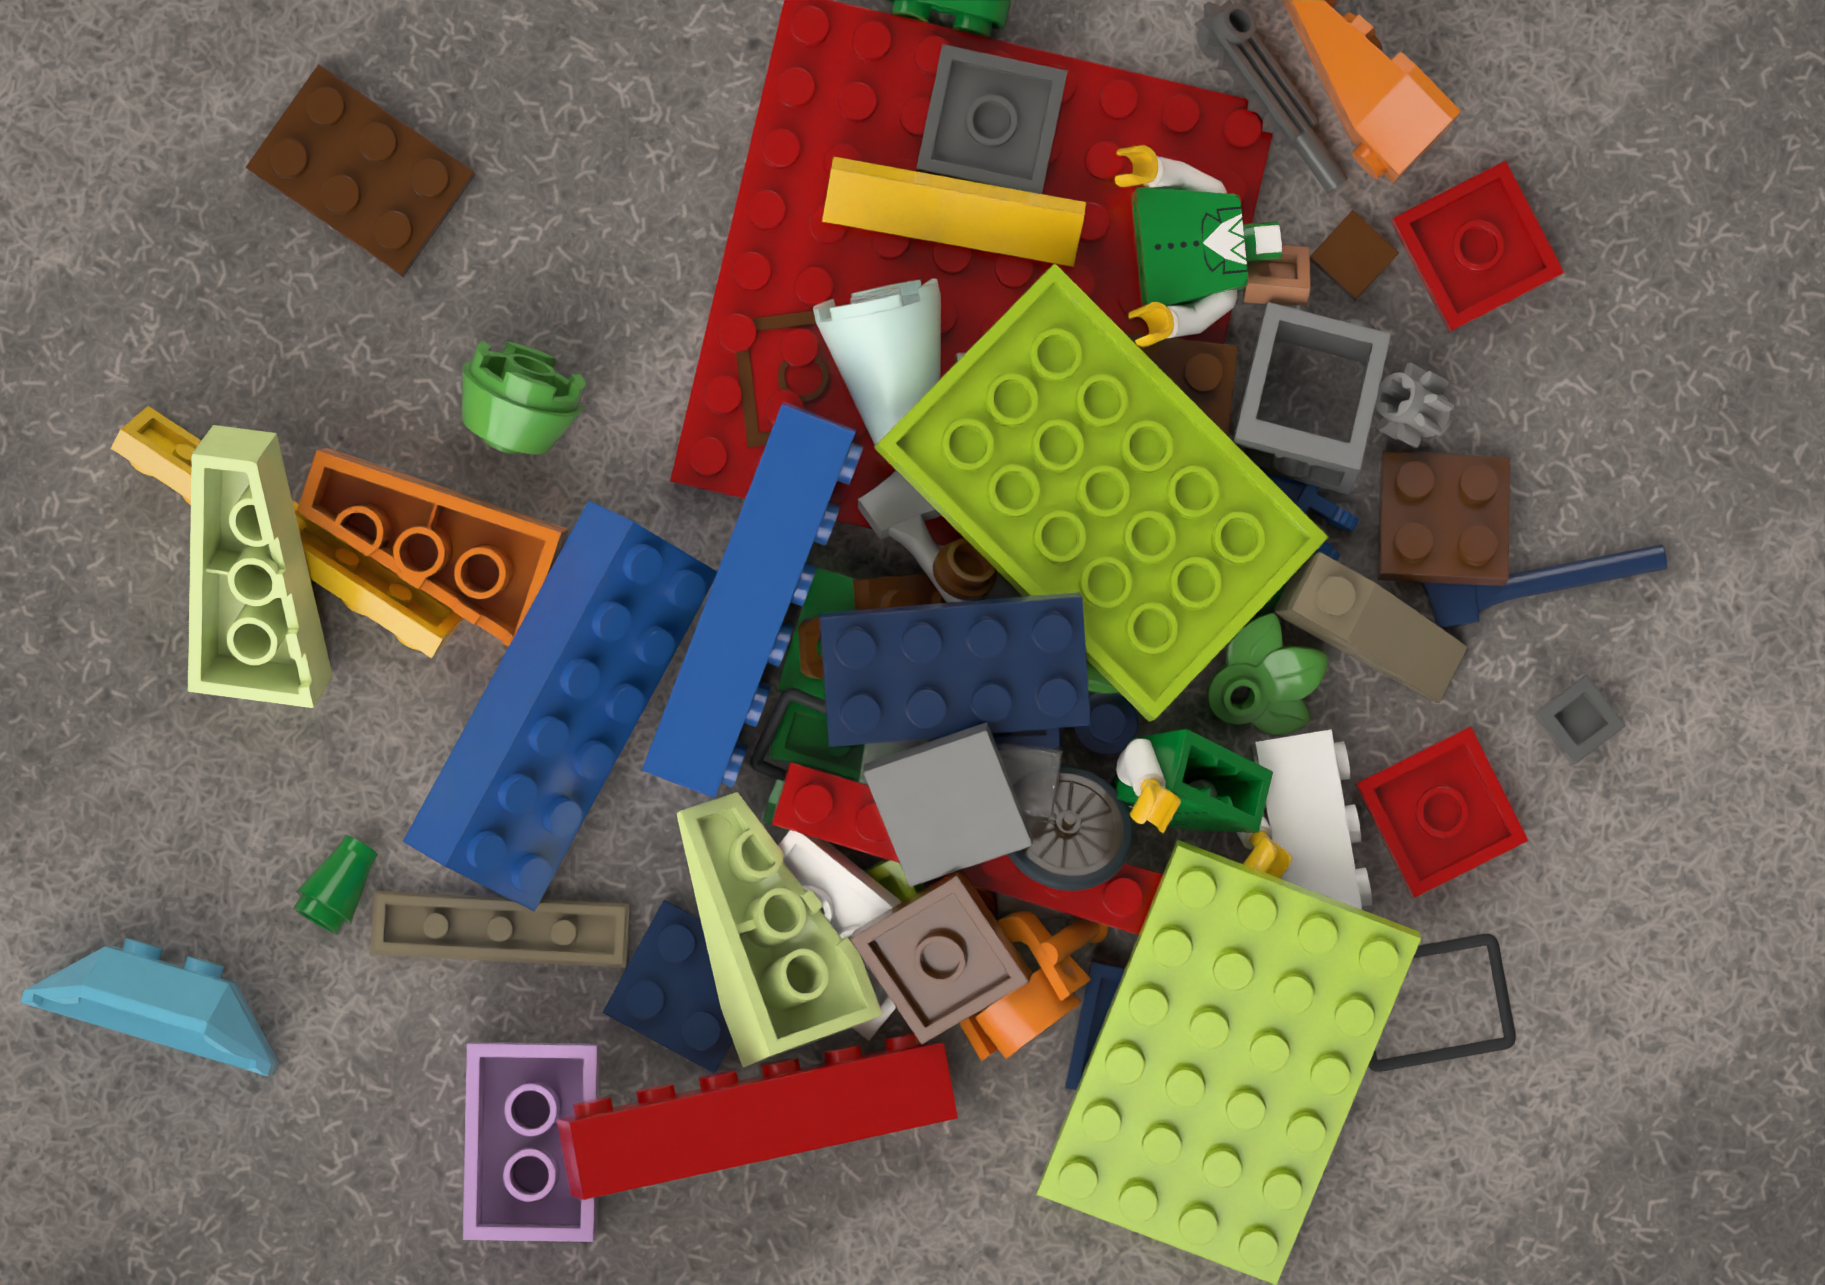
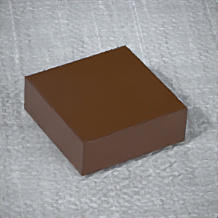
(1353, 255)

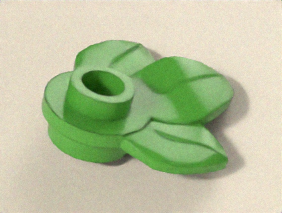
(1274, 675)

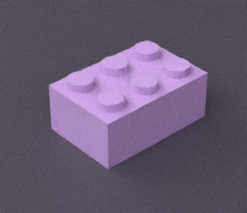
(513, 1144)

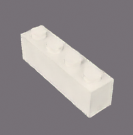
(1310, 814)

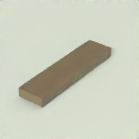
(499, 929)

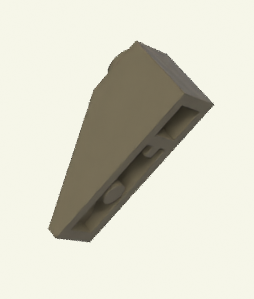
(1370, 625)

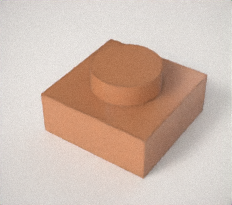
(1280, 280)

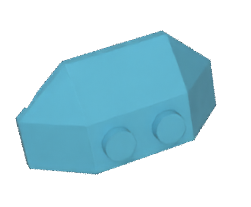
(159, 1003)

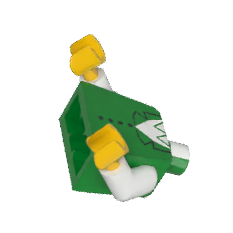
(1189, 245)
(1200, 787)

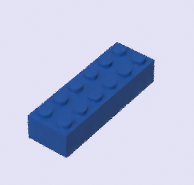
(749, 599)
(561, 706)

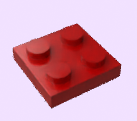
(1477, 246)
(1441, 812)

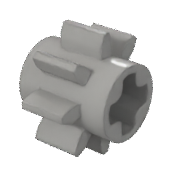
(1413, 405)

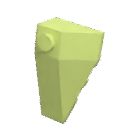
(770, 947)

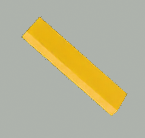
(954, 211)

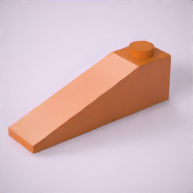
(1381, 101)

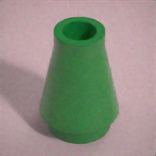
(336, 886)

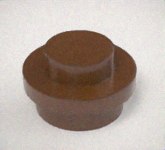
(963, 571)

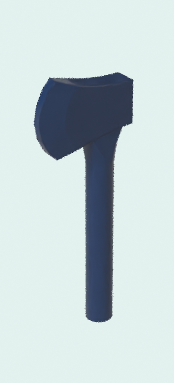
(1461, 603)

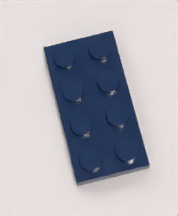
(954, 668)

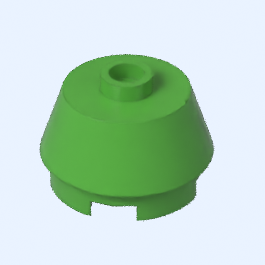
(518, 398)

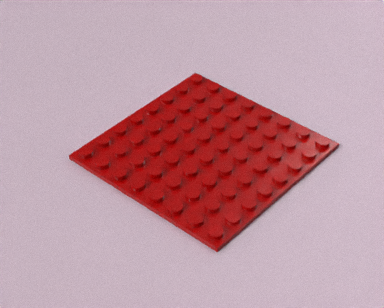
(862, 91)

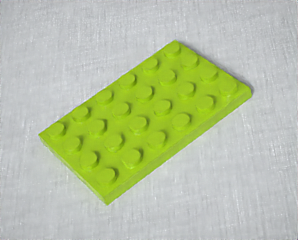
(1102, 481)
(1228, 1062)

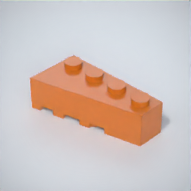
(437, 535)

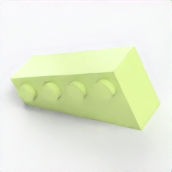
(250, 583)

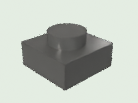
(1579, 720)

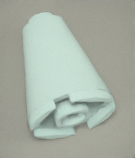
(885, 348)

